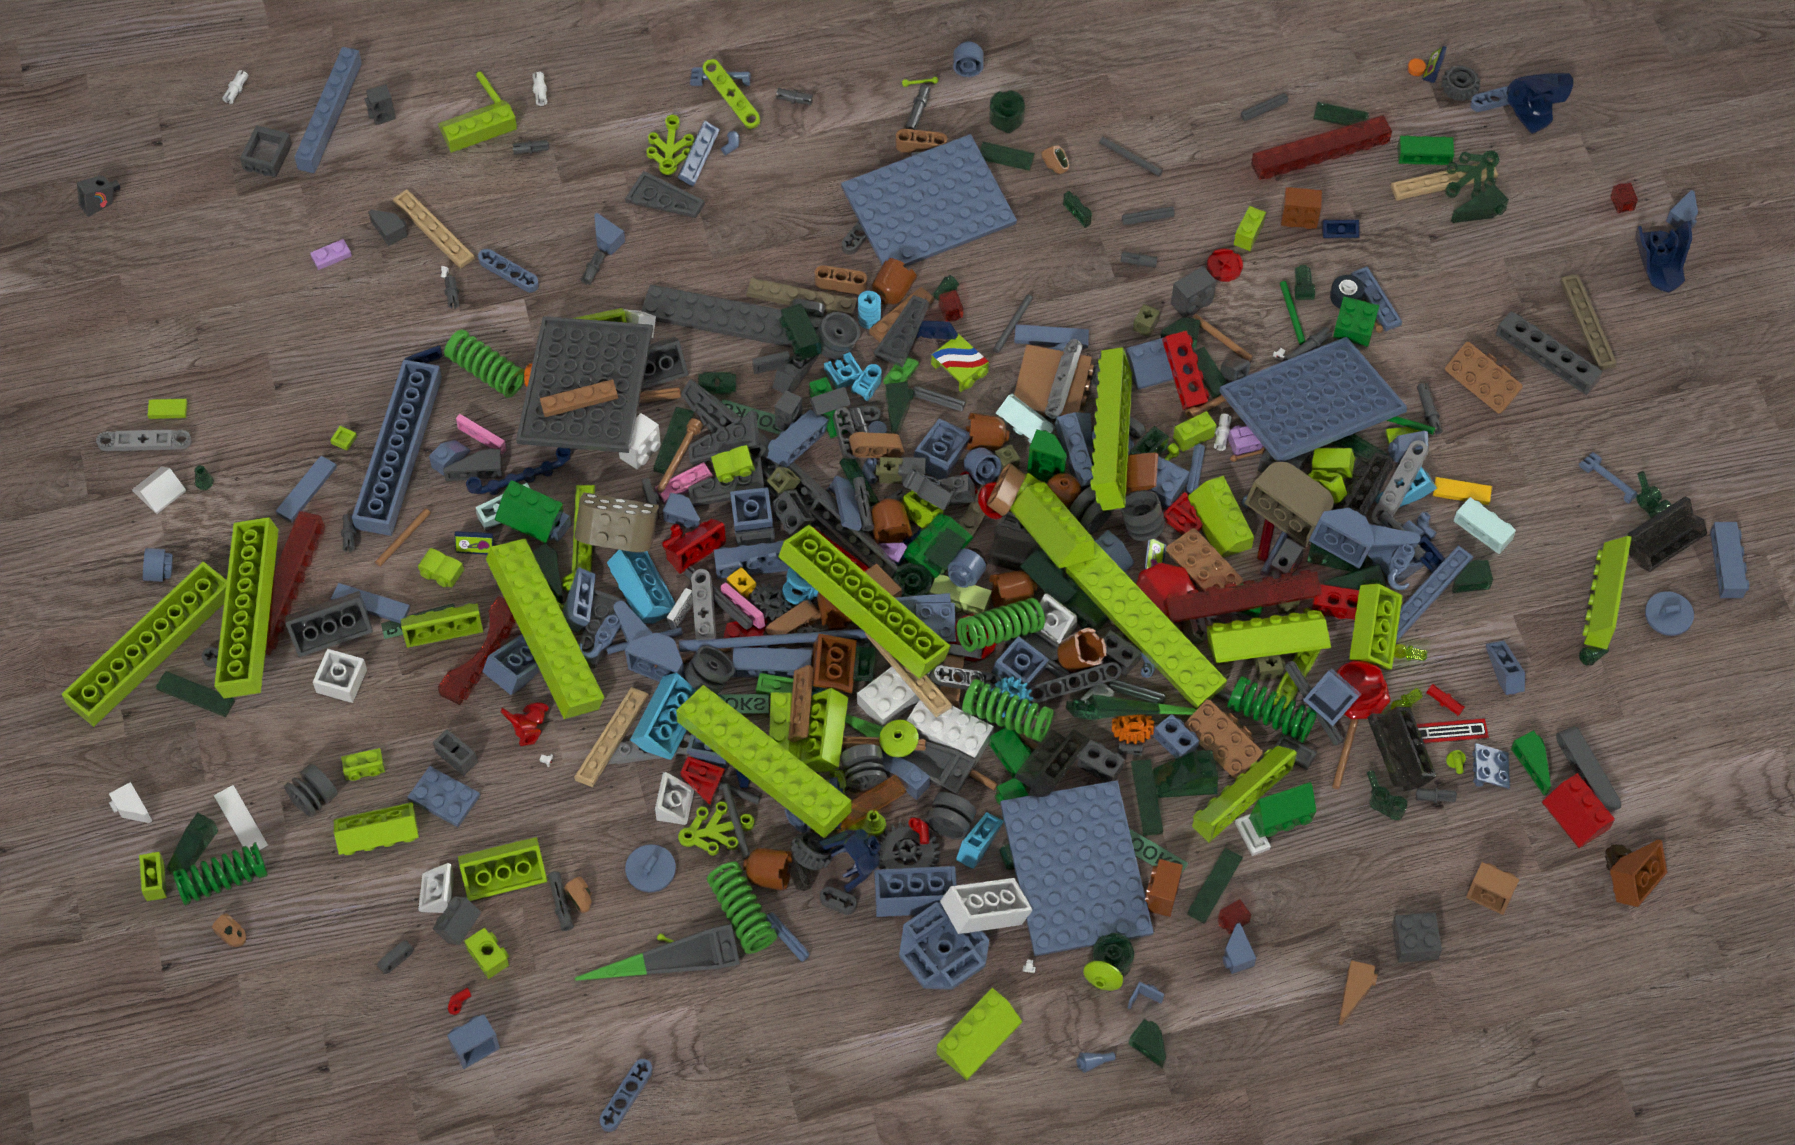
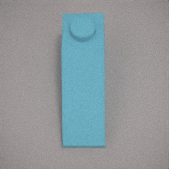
(1420, 488)
(979, 840)

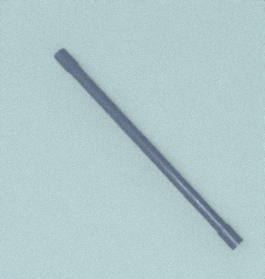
(694, 644)

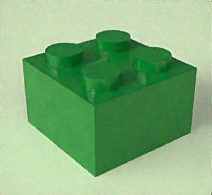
(1356, 321)

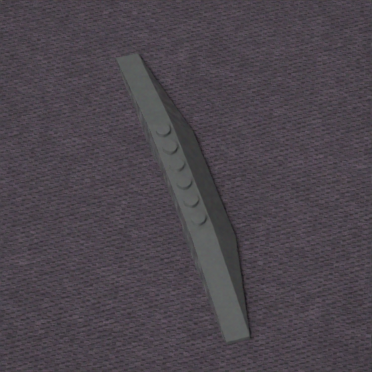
(817, 500)

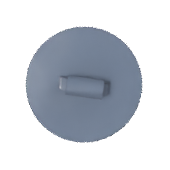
(1669, 613)
(650, 868)

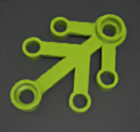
(670, 148)
(713, 830)

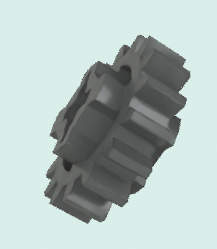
(769, 601)

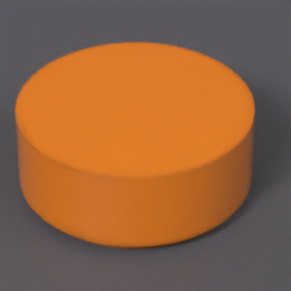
(1416, 67)

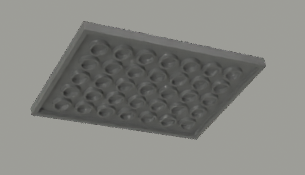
(578, 355)

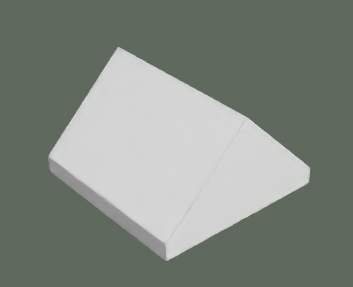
(159, 489)
(1058, 619)
(673, 800)
(436, 889)

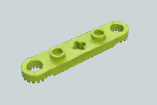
(739, 102)

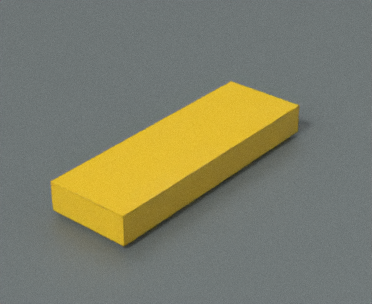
(1462, 490)

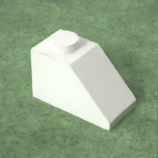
(640, 317)
(128, 804)

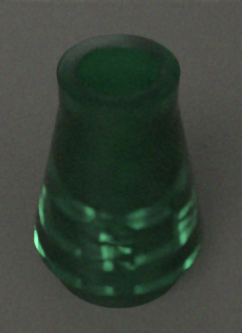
(947, 284)
(203, 479)
(1591, 655)

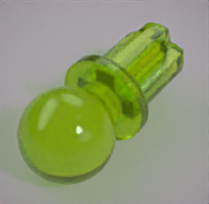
(1402, 651)
(1408, 699)

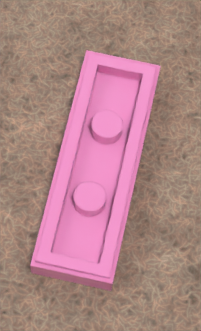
(480, 434)
(681, 482)
(749, 609)

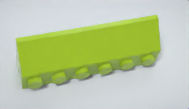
(1053, 526)
(1606, 592)
(1268, 636)
(1244, 792)

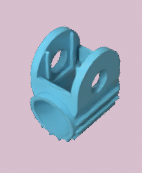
(795, 581)

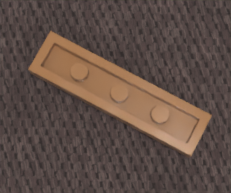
(881, 328)
(578, 398)
(800, 703)

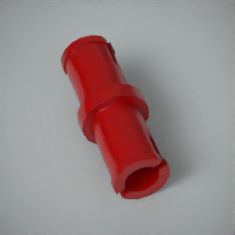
(1445, 700)

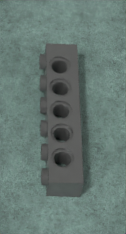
(1552, 360)

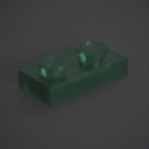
(1077, 209)

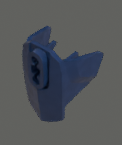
(1534, 96)
(1665, 255)
(861, 849)

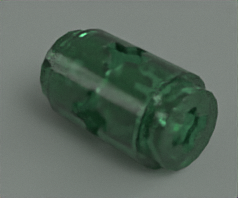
(726, 379)

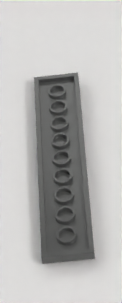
(718, 315)

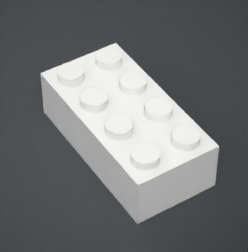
(887, 697)
(952, 730)
(986, 905)

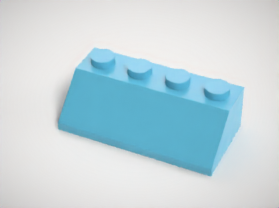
(641, 585)
(658, 728)

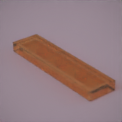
(873, 800)

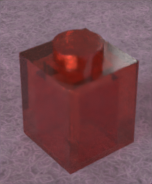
(1624, 198)
(950, 306)
(1232, 915)

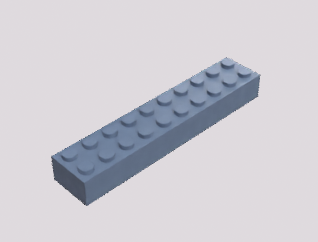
(397, 448)

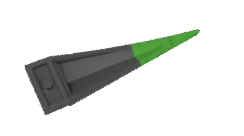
(944, 765)
(700, 951)

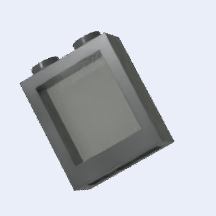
(266, 151)

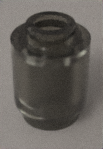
(801, 876)

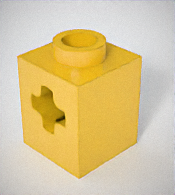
(742, 583)

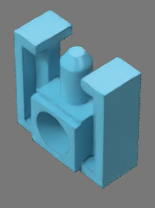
(837, 377)

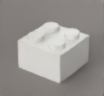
(644, 442)
(339, 675)

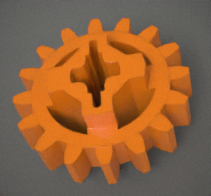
(1133, 727)

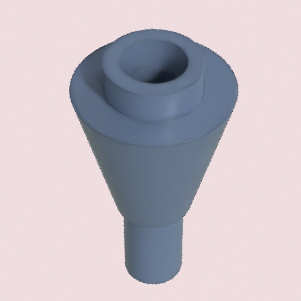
(1088, 1061)

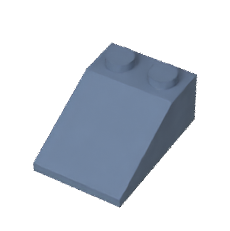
(942, 448)
(511, 665)

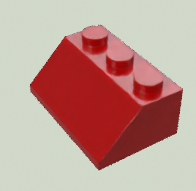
(696, 545)
(1578, 811)

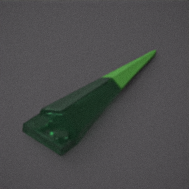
(1104, 707)

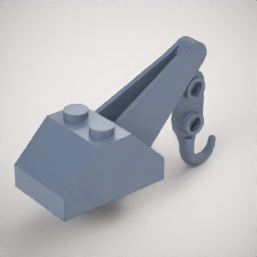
(1353, 538)
(643, 646)

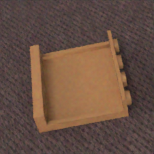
(1038, 375)

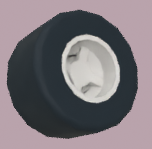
(1346, 286)

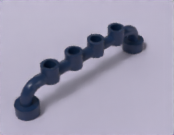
(529, 475)

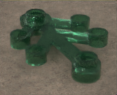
(1472, 172)

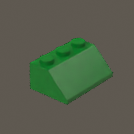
(1045, 456)
(529, 511)
(917, 548)
(1284, 810)

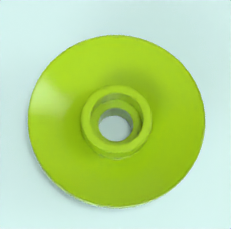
(899, 746)
(1103, 975)

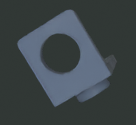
(1148, 991)

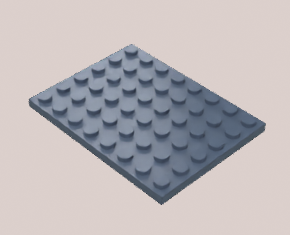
(929, 202)
(1312, 399)
(1076, 867)

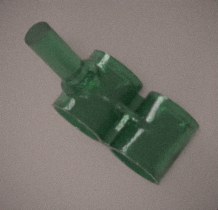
(1650, 497)
(1386, 805)

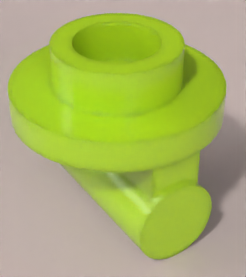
(567, 581)
(1456, 760)

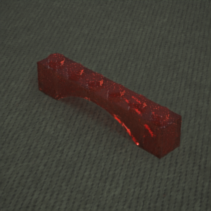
(459, 681)

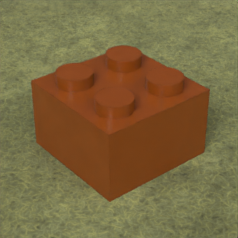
(1301, 208)
(1163, 887)

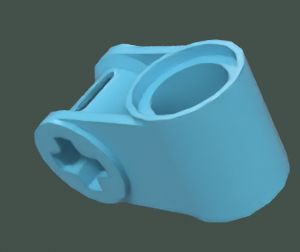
(867, 385)

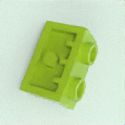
(363, 764)

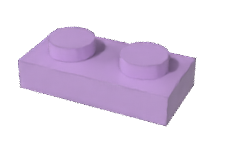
(330, 254)

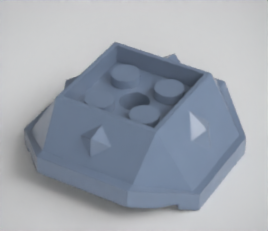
(921, 954)

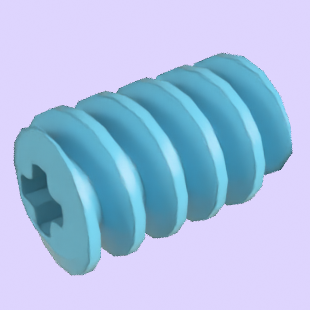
(869, 309)

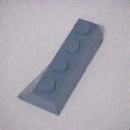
(1076, 441)
(753, 559)

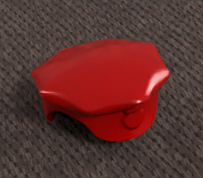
(1162, 581)
(1370, 683)

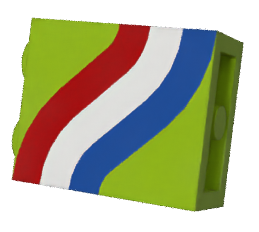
(961, 362)

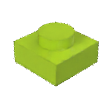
(343, 438)

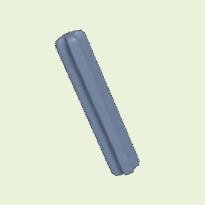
(1196, 466)
(787, 937)

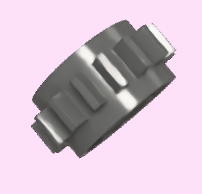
(1460, 83)
(809, 852)

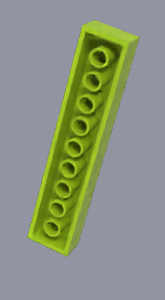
(1112, 429)
(864, 601)
(246, 608)
(545, 628)
(1147, 628)
(146, 644)
(764, 761)

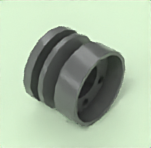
(1143, 515)
(863, 767)
(307, 793)

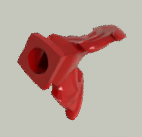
(526, 725)

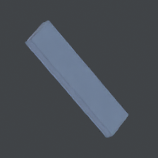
(698, 153)
(1374, 294)
(1049, 335)
(306, 489)
(847, 504)
(376, 604)

